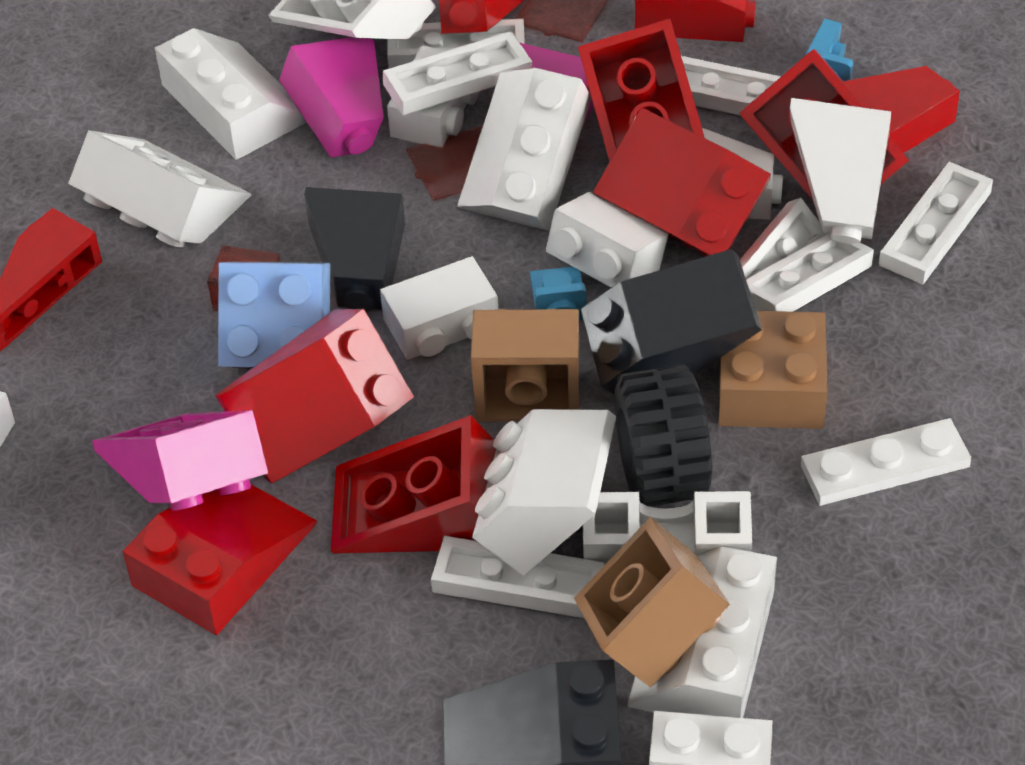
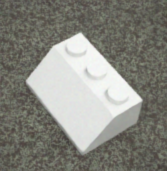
(356, 17)
(226, 91)
(526, 147)
(154, 188)
(542, 483)
(721, 663)

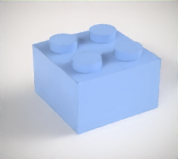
(267, 307)

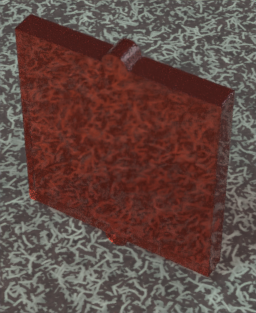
(562, 17)
(445, 167)

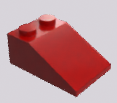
(638, 72)
(806, 80)
(682, 184)
(319, 391)
(412, 491)
(214, 553)

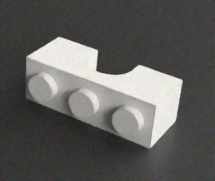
(702, 525)

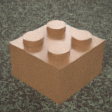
(524, 362)
(777, 374)
(651, 603)

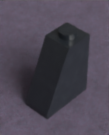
(359, 239)

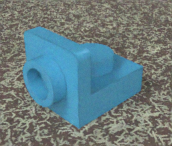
(829, 46)
(558, 289)

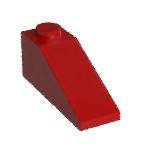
(42, 269)

